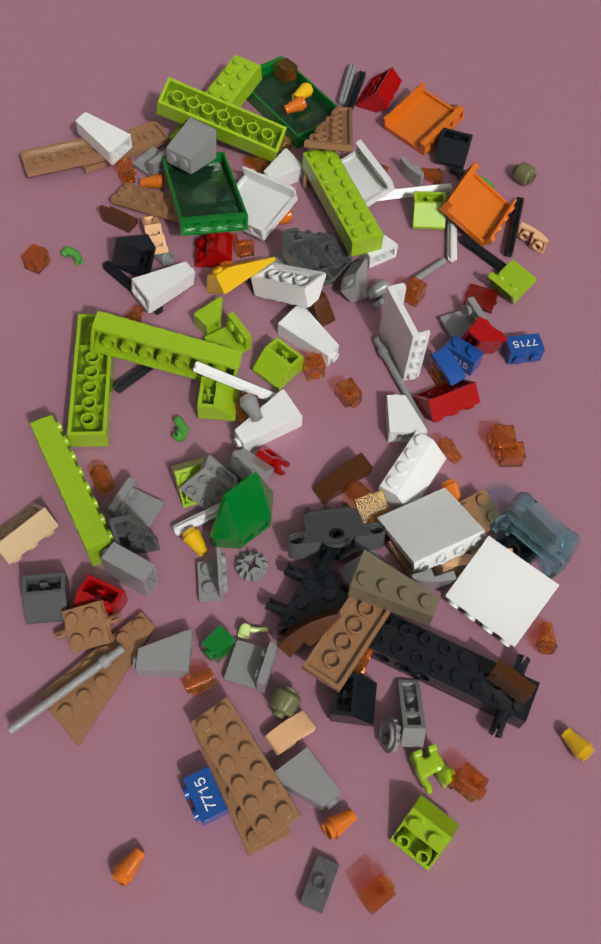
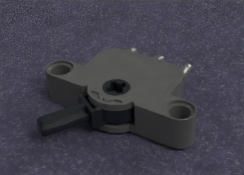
(334, 536)

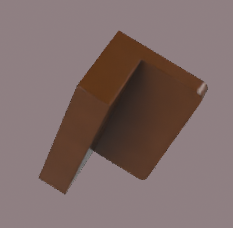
(118, 218)
(511, 682)

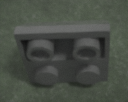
(45, 597)

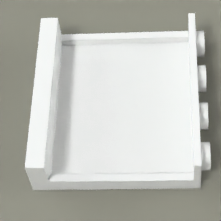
(367, 174)
(264, 201)
(400, 334)
(432, 530)
(501, 592)

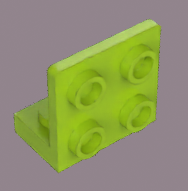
(512, 281)
(233, 335)

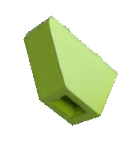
(209, 317)

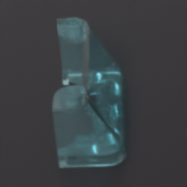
(538, 531)

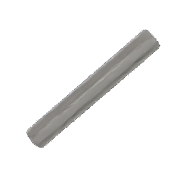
(347, 84)

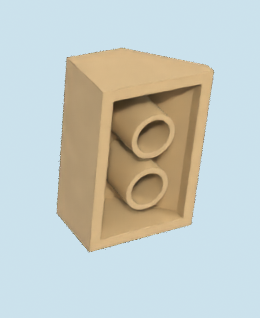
(25, 532)

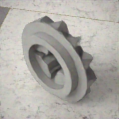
(256, 573)
(389, 734)

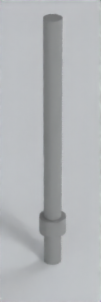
(421, 275)
(384, 354)
(103, 662)

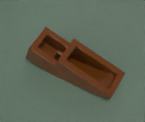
(340, 478)
(307, 630)

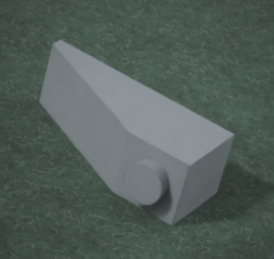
(355, 281)
(410, 713)

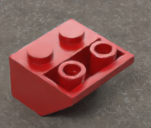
(213, 249)
(484, 336)
(95, 590)

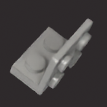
(150, 161)
(461, 321)
(209, 483)
(137, 503)
(212, 578)
(251, 665)

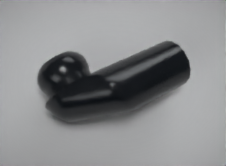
(457, 171)

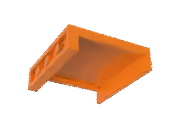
(421, 119)
(477, 207)

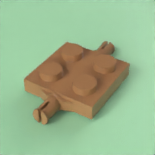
(87, 626)

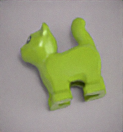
(429, 766)

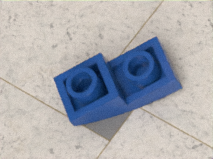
(447, 363)

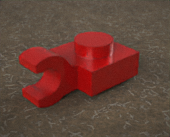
(272, 458)

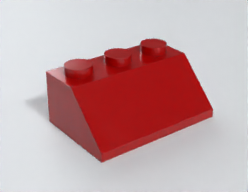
(379, 91)
(447, 400)

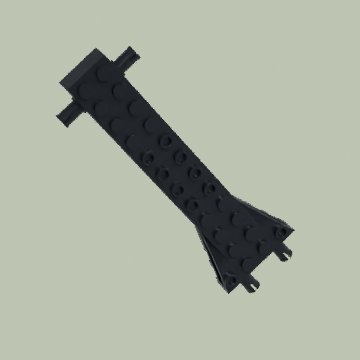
(412, 650)

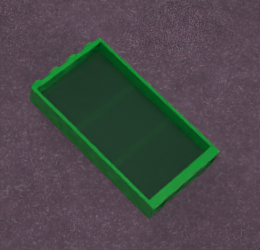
(273, 94)
(206, 199)

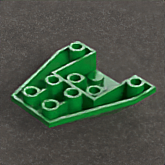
(242, 513)

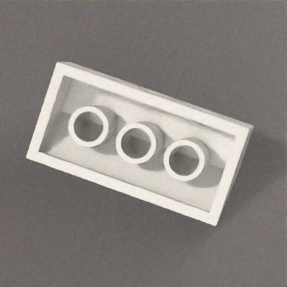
(288, 284)
(413, 471)

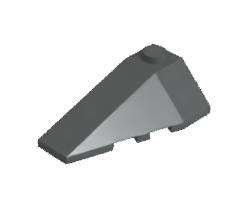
(133, 535)

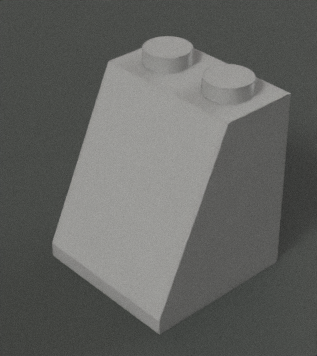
(192, 146)

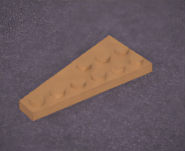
(334, 133)
(82, 705)

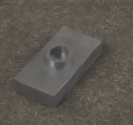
(319, 884)

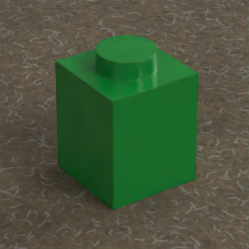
(218, 644)

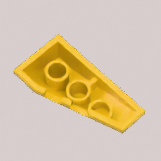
(230, 276)

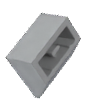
(245, 463)

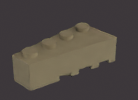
(391, 590)

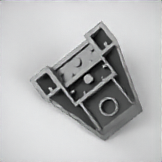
(315, 252)

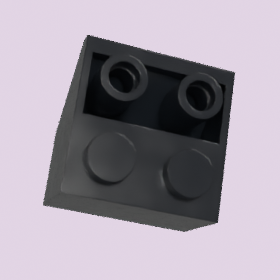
(453, 148)
(134, 254)
(355, 702)

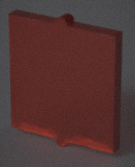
(484, 296)

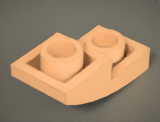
(531, 235)
(289, 732)

